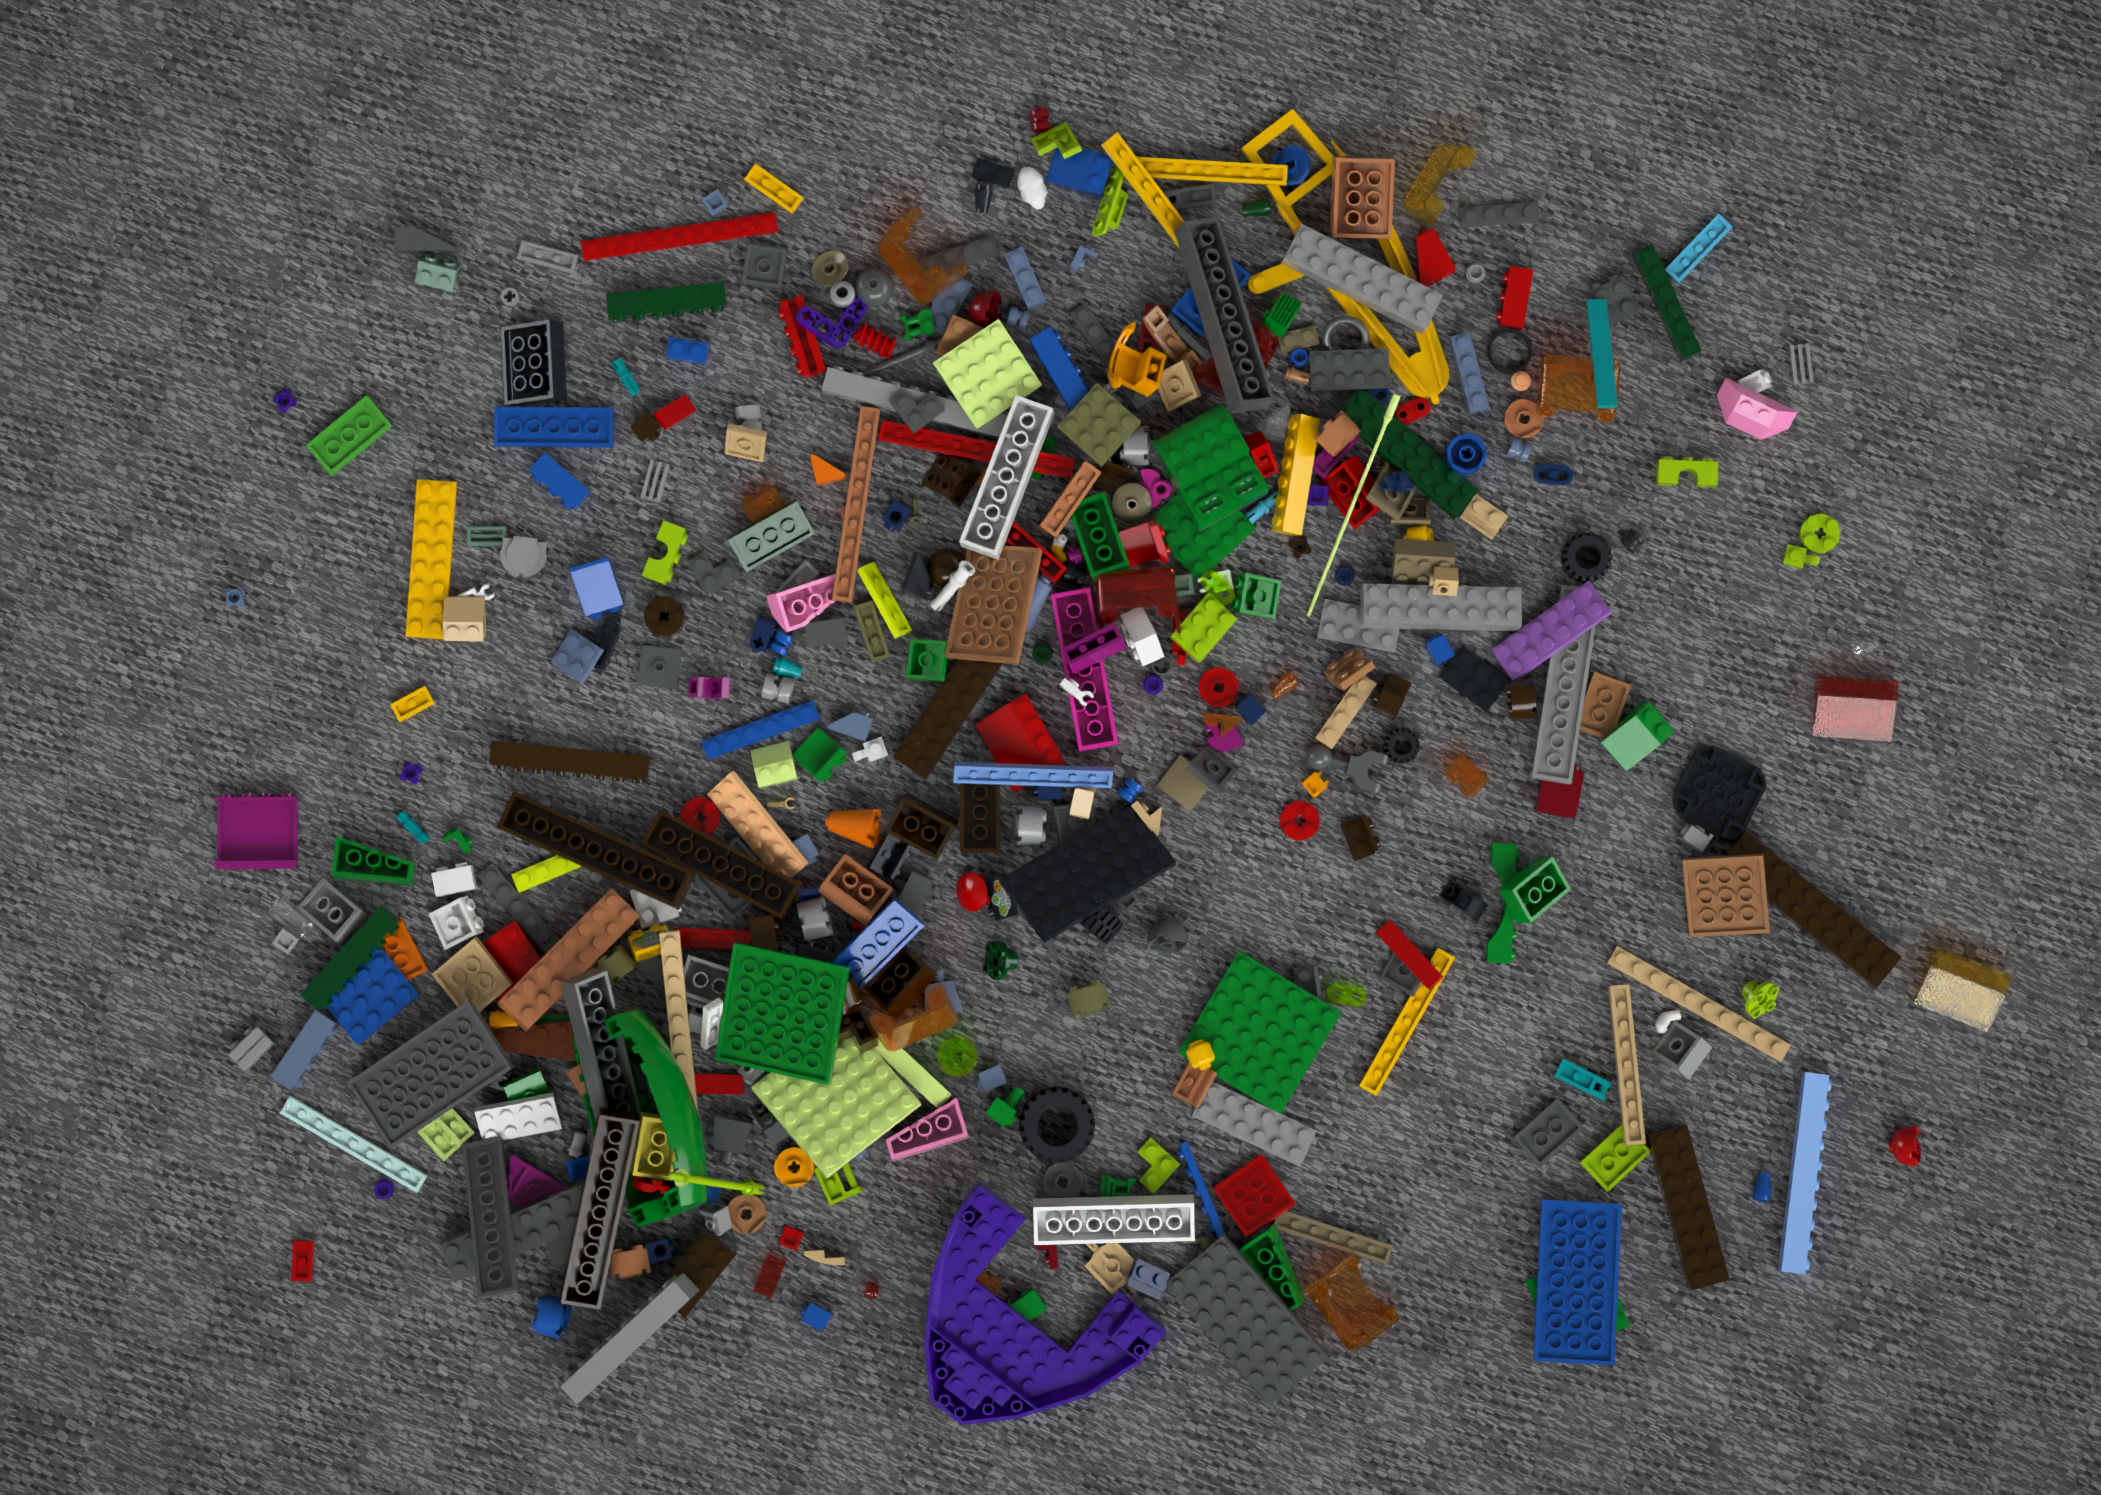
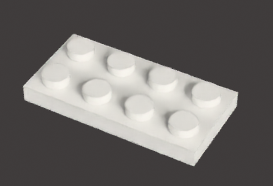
(518, 1117)

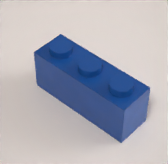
(559, 482)

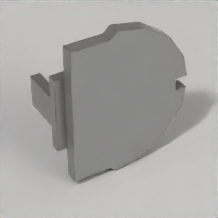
(523, 555)

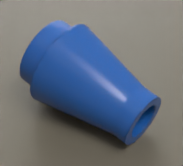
(1762, 1188)

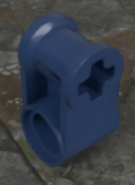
(763, 631)

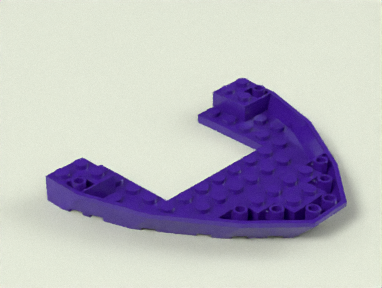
(993, 1361)

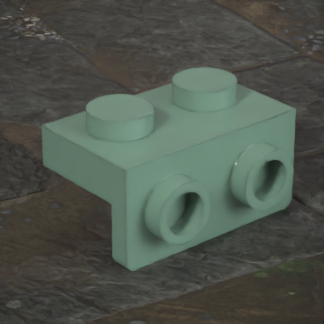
(437, 272)

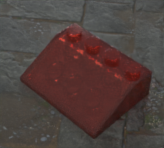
(1854, 708)

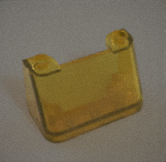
(1421, 198)

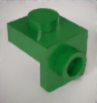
(463, 840)

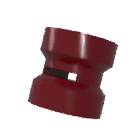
(1039, 120)

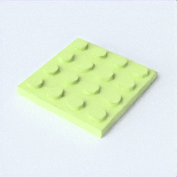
(987, 373)

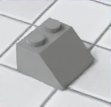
(1681, 1049)

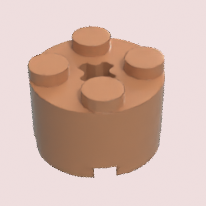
(1337, 433)
(629, 1263)

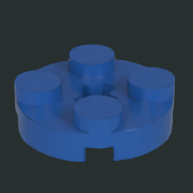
(1301, 160)

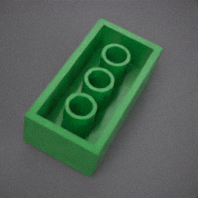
(1099, 536)

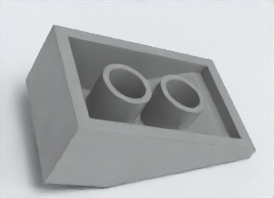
(333, 912)

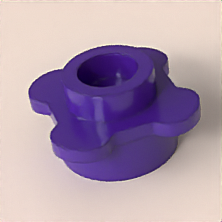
(286, 394)
(405, 773)

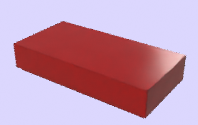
(675, 412)

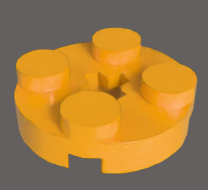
(787, 1176)

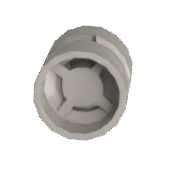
(748, 416)
(778, 688)

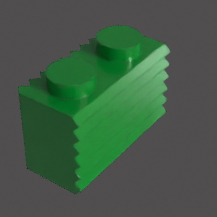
(1282, 314)

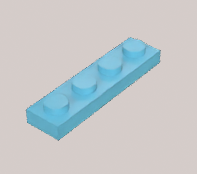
(1698, 248)

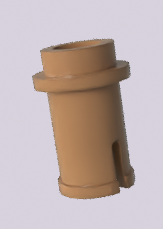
(1296, 375)

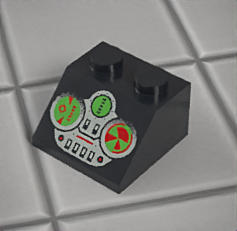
(1002, 905)

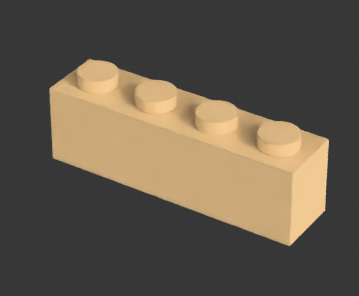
(1345, 712)

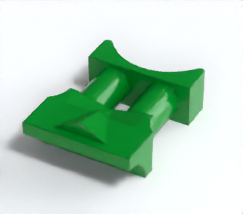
(925, 321)
(1109, 1183)

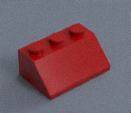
(1343, 486)

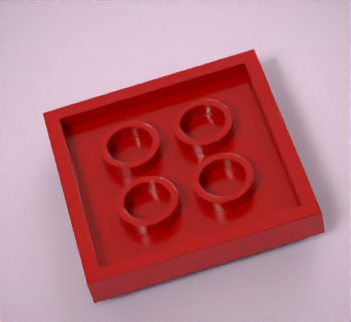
(1254, 1196)

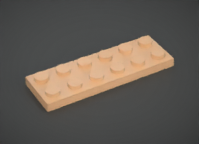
(756, 826)

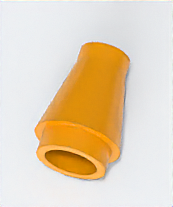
(501, 1020)

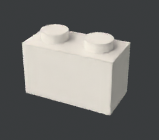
(454, 880)

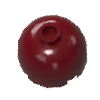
(984, 308)

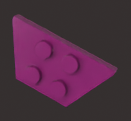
(529, 1183)

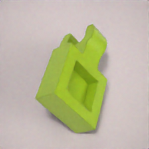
(1796, 557)

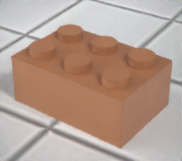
(855, 890)

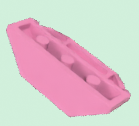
(1753, 411)

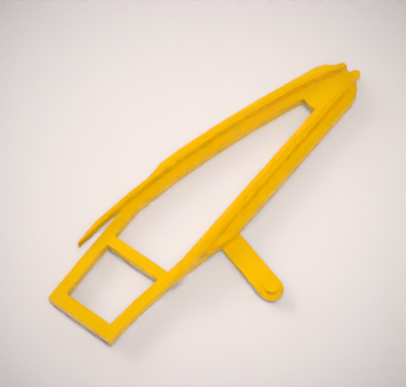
(1424, 372)

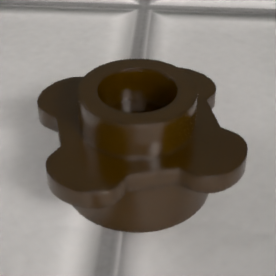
(1299, 552)

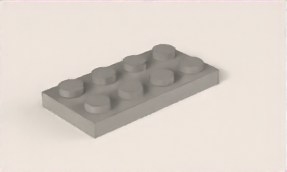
(1342, 624)

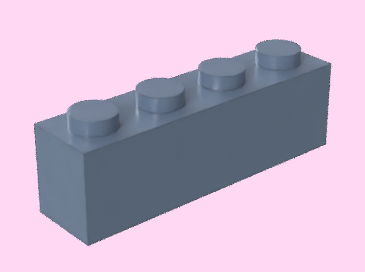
(1468, 373)
(304, 1050)

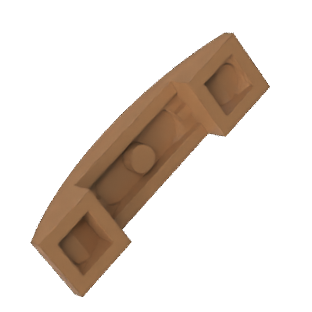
(1168, 340)

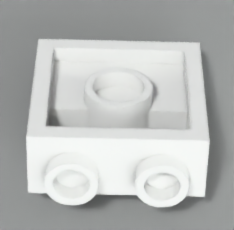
(651, 910)
(456, 922)

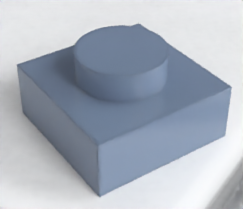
(715, 202)

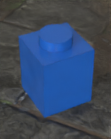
(1439, 649)
(816, 1316)

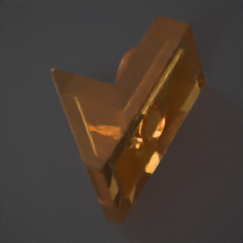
(1227, 722)

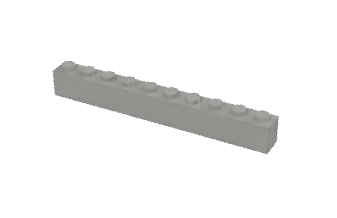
(879, 394)

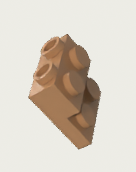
(1348, 669)

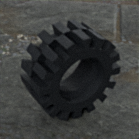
(1412, 739)

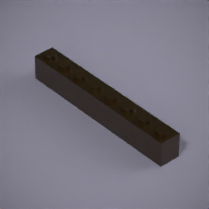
(570, 760)

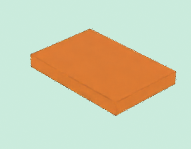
(405, 952)

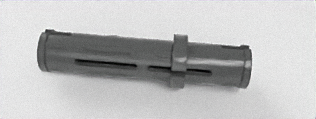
(1189, 337)

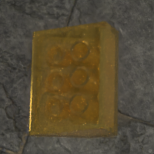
(1962, 989)

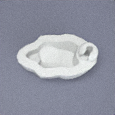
(1032, 187)

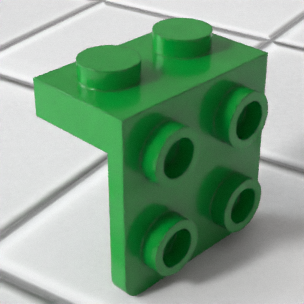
(820, 755)

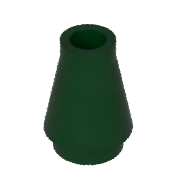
(1257, 208)

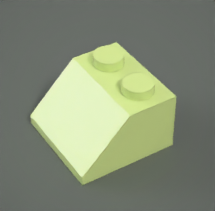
(774, 764)

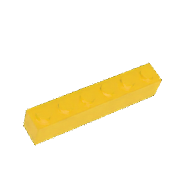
(1295, 475)

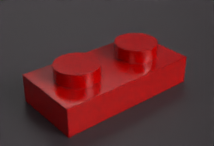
(302, 1261)

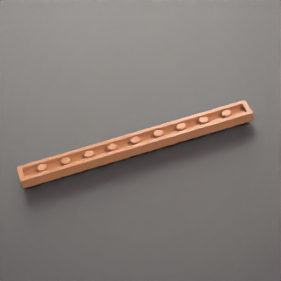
(856, 504)

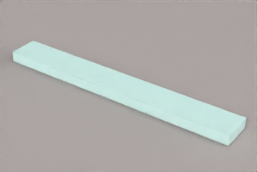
(353, 1144)

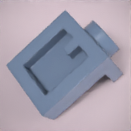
(1079, 260)

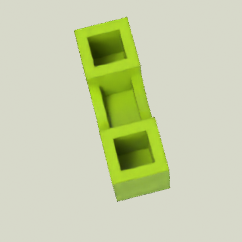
(1704, 471)
(660, 570)

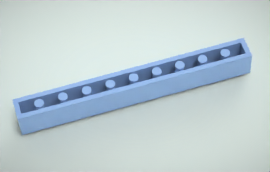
(1803, 1173)

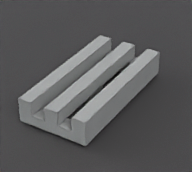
(1799, 347)
(654, 483)

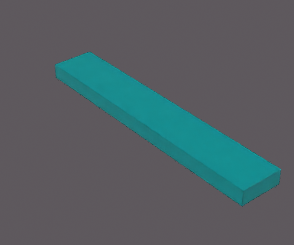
(1601, 353)

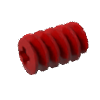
(875, 340)

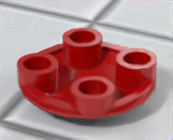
(972, 891)

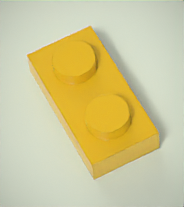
(412, 704)

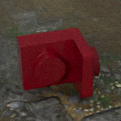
(1051, 1257)

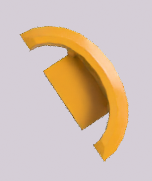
(1134, 369)

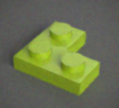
(1057, 137)
(1162, 1165)

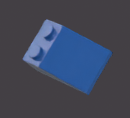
(1081, 172)

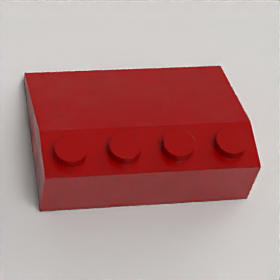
(1019, 736)
(512, 952)

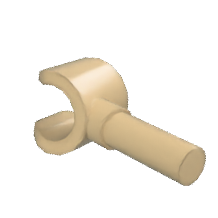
(780, 804)

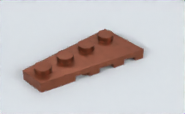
(543, 1040)

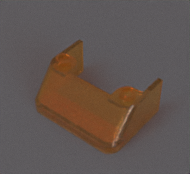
(922, 284)

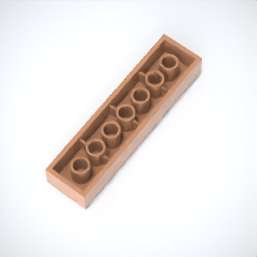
(568, 958)

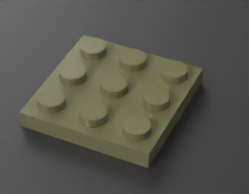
(1099, 424)

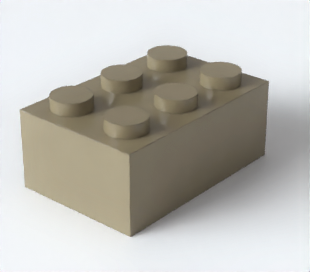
(1416, 560)

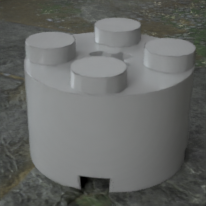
(1137, 447)
(1029, 825)
(815, 918)

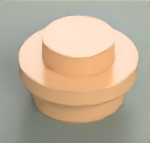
(1520, 381)

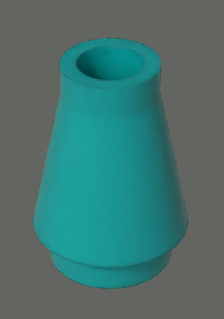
(784, 667)

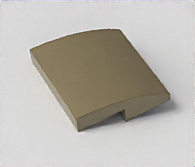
(1182, 784)

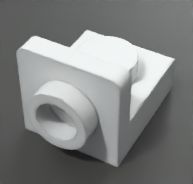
(1757, 381)

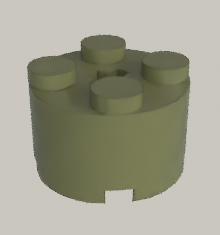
(617, 964)
(1088, 1000)

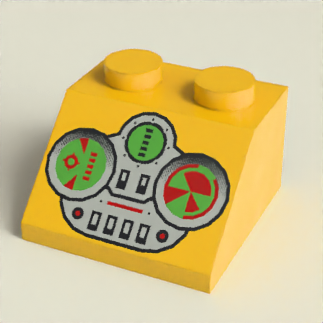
(647, 943)

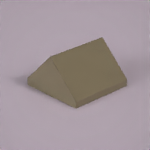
(1415, 514)

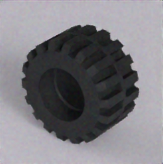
(1598, 545)
(1102, 925)

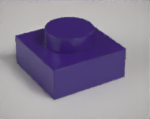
(1318, 495)

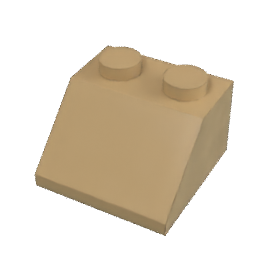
(464, 618)

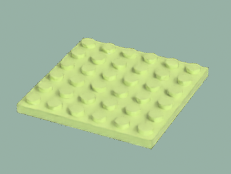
(843, 1117)

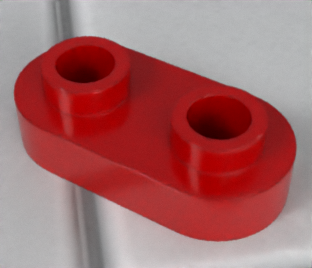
(1411, 410)

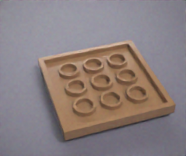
(1726, 895)

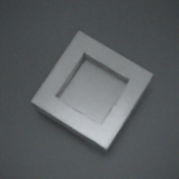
(286, 940)

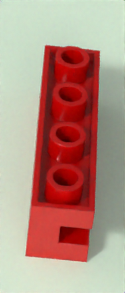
(804, 342)

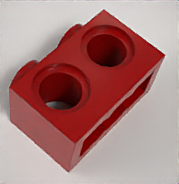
(1261, 453)

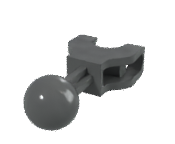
(1355, 767)

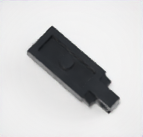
(607, 639)

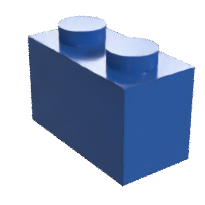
(687, 351)

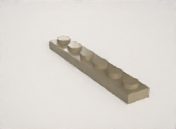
(1334, 1237)

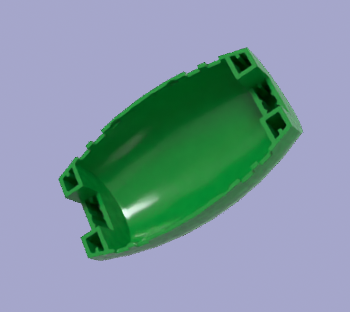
(676, 1112)

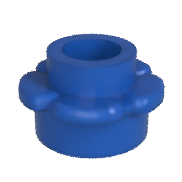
(1299, 362)

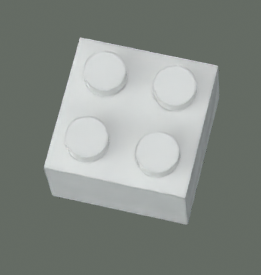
(1141, 636)

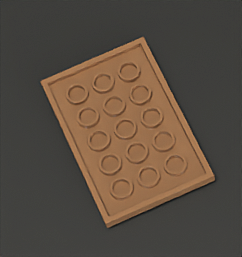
(994, 606)

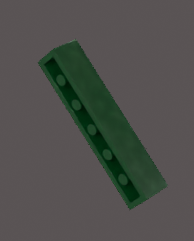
(666, 301)
(1666, 303)
(351, 958)

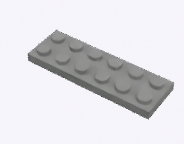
(1255, 1124)

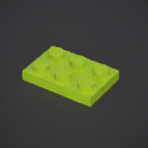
(1203, 627)
(1613, 1160)

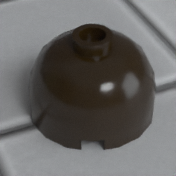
(942, 564)

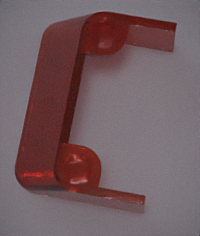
(1137, 590)

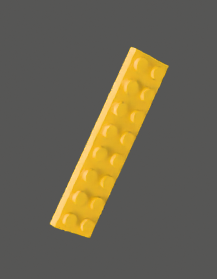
(430, 557)

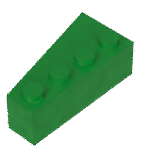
(367, 864)
(1271, 1261)

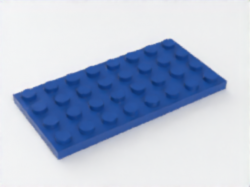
(1577, 1282)

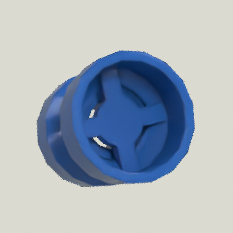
(782, 639)
(1129, 790)

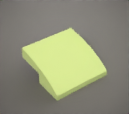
(446, 1134)

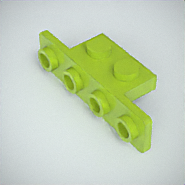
(1112, 204)

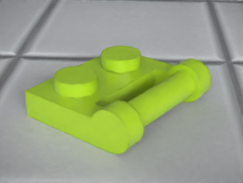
(833, 1185)

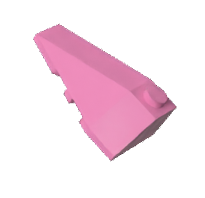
(801, 603)

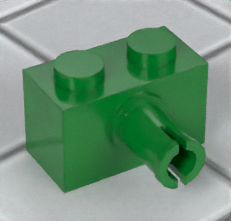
(1004, 1110)

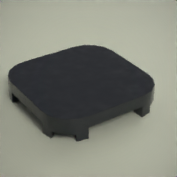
(1718, 792)

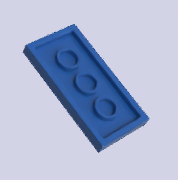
(1187, 308)

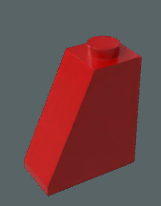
(1431, 258)

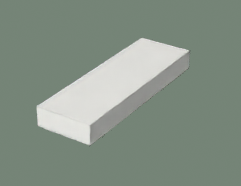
(711, 1023)

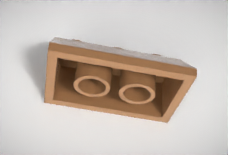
(955, 333)

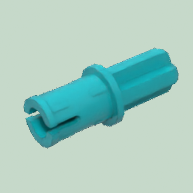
(626, 376)

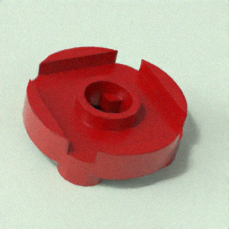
(1223, 677)
(708, 808)
(1308, 813)
(651, 1184)

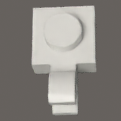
(1072, 688)
(873, 750)

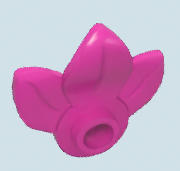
(1151, 481)

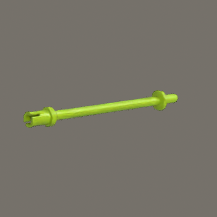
(747, 1187)

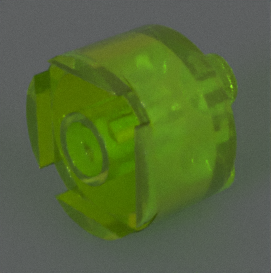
(957, 1045)

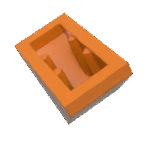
(825, 472)

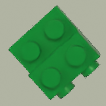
(1256, 596)
(926, 660)

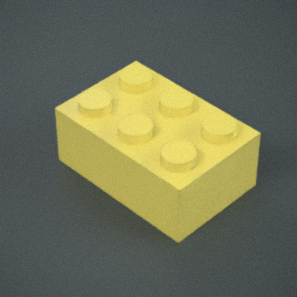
(651, 1150)

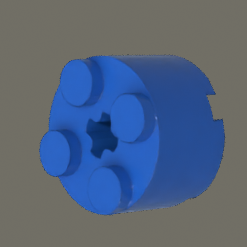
(1477, 454)
(552, 1317)

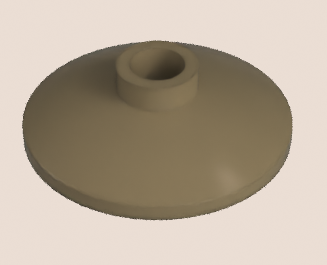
(825, 264)
(1131, 492)

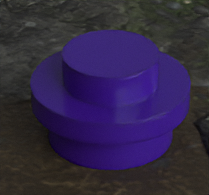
(1153, 685)
(384, 1189)

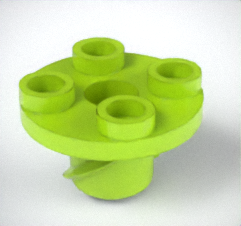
(1759, 997)

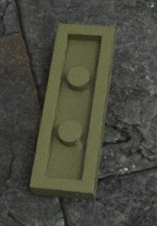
(872, 631)

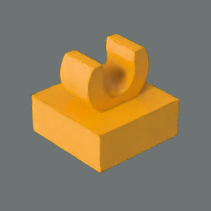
(1315, 784)

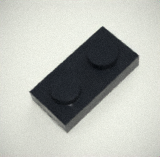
(993, 173)

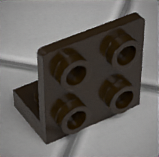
(1113, 476)
(951, 478)
(1360, 837)

